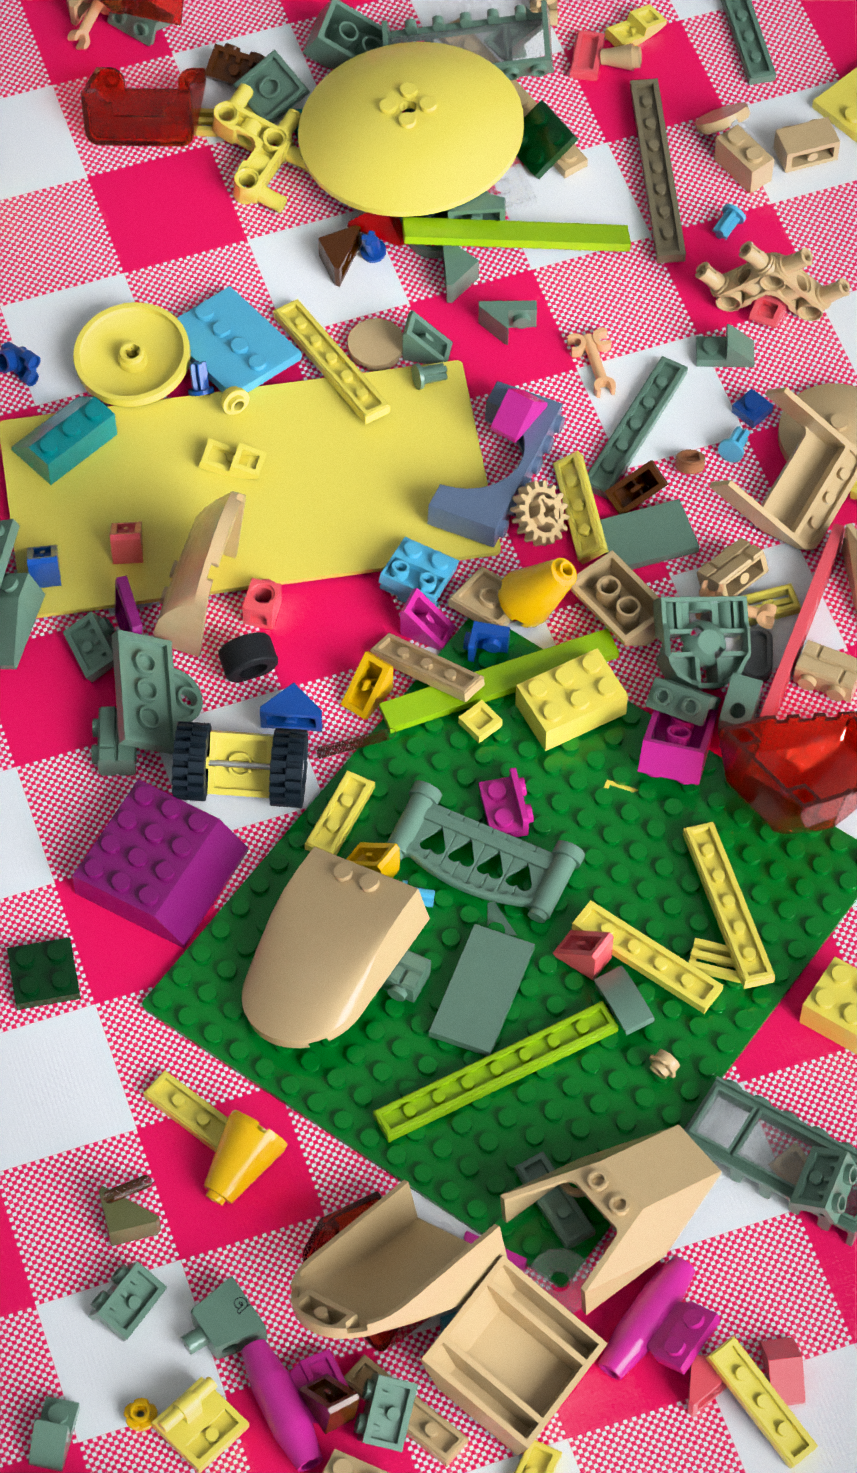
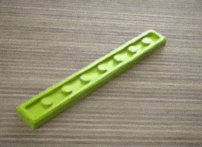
(516, 234)
(498, 679)
(495, 1071)

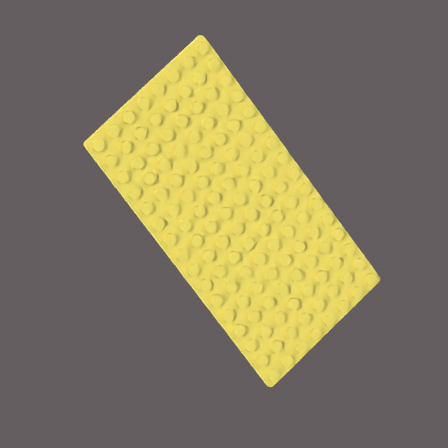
(323, 507)

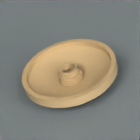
(831, 401)

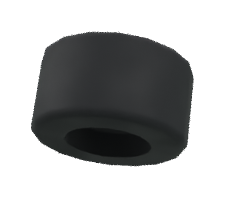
(248, 657)

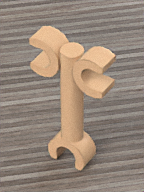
(86, 25)
(593, 344)
(760, 614)

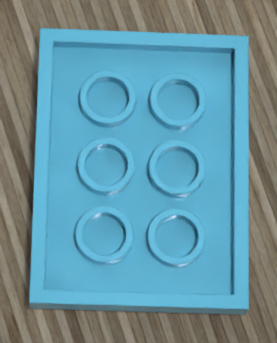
(236, 342)

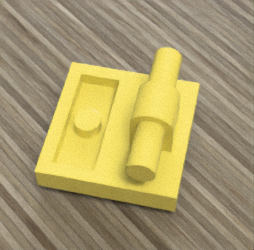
(200, 1424)

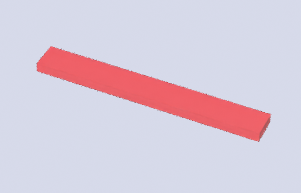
(803, 622)

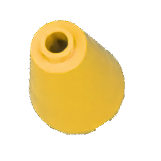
(536, 591)
(241, 1157)

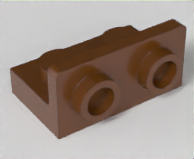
(230, 64)

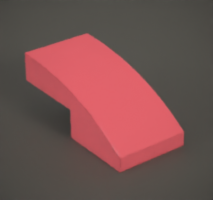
(768, 311)

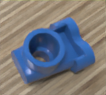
(21, 361)

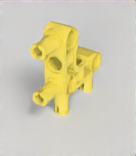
(257, 136)

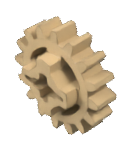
(540, 513)

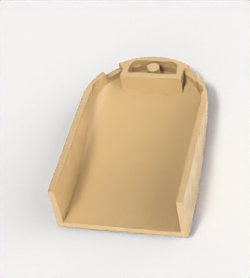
(186, 599)
(328, 949)
(389, 1271)

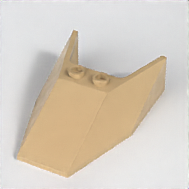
(642, 1190)

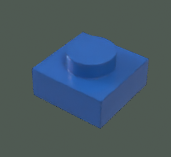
(752, 408)

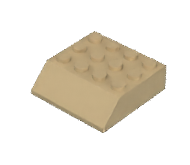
(511, 1356)

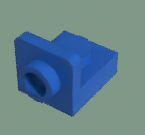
(488, 637)

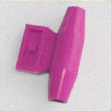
(661, 1324)
(281, 1402)

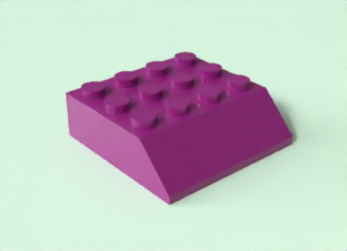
(159, 863)

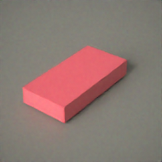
(586, 55)

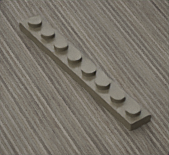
(657, 171)

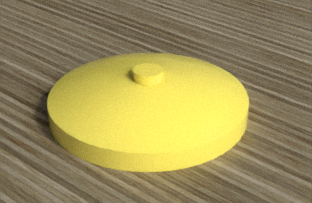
(132, 354)

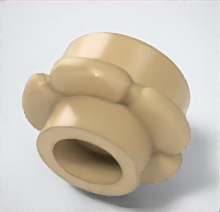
(664, 1064)

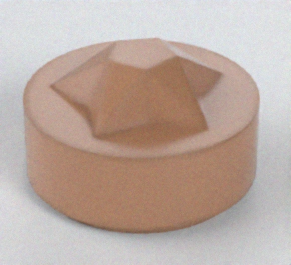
(690, 461)

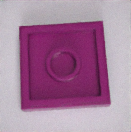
(125, 607)

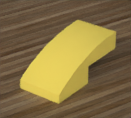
(638, 27)
(230, 461)

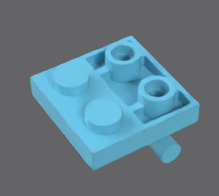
(417, 567)

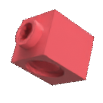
(258, 613)

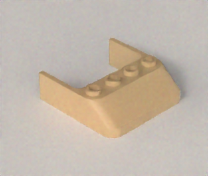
(809, 485)

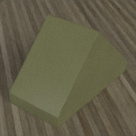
(128, 1220)

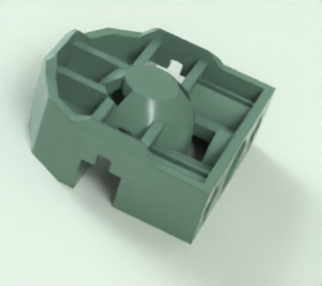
(727, 619)

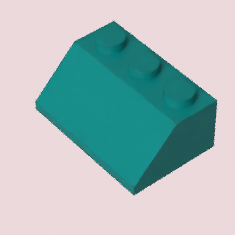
(67, 438)

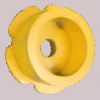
(140, 1423)

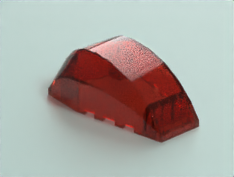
(794, 769)

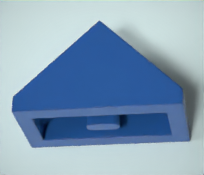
(44, 565)
(292, 711)

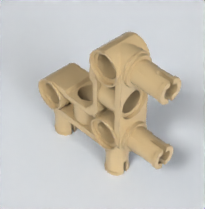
(774, 276)

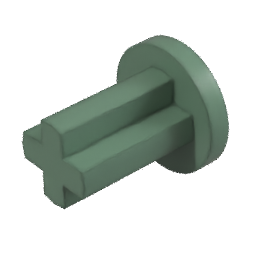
(428, 374)

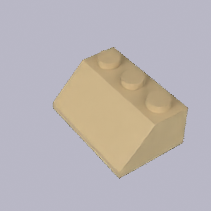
(618, 599)

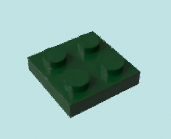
(544, 139)
(43, 973)

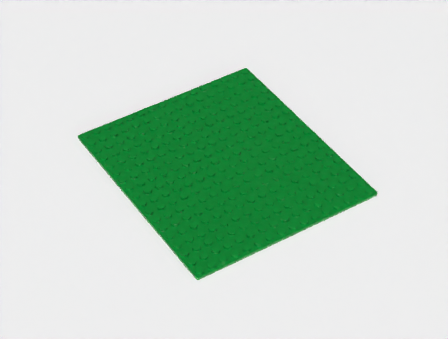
(631, 867)

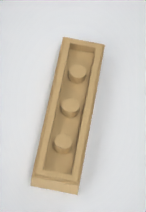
(428, 667)
(425, 1424)

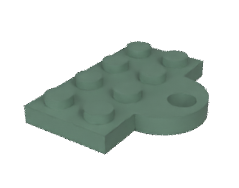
(150, 692)

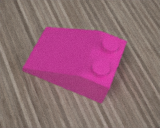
(676, 747)

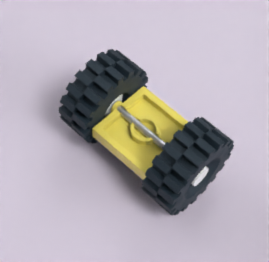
(240, 764)

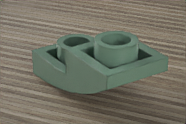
(624, 1000)

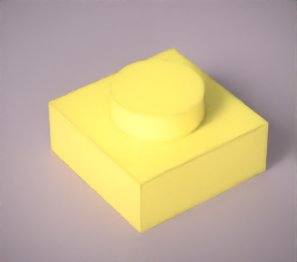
(480, 721)

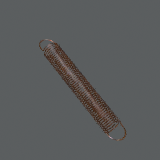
(356, 746)
(132, 1184)

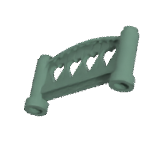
(547, 869)

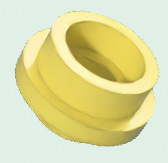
(234, 400)

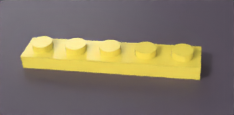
(651, 958)

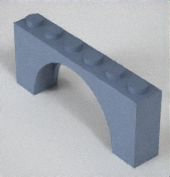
(485, 511)

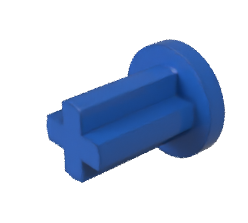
(373, 248)
(199, 379)

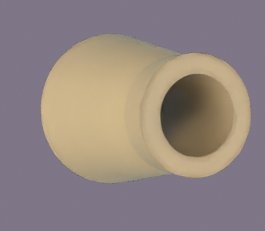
(622, 57)

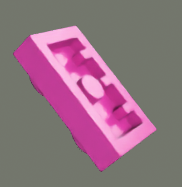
(505, 804)

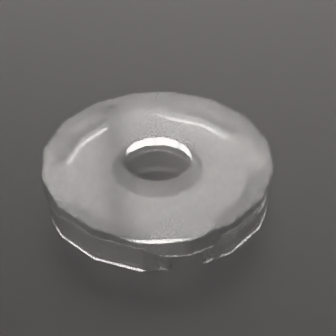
(565, 1262)

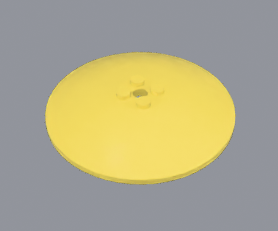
(419, 161)

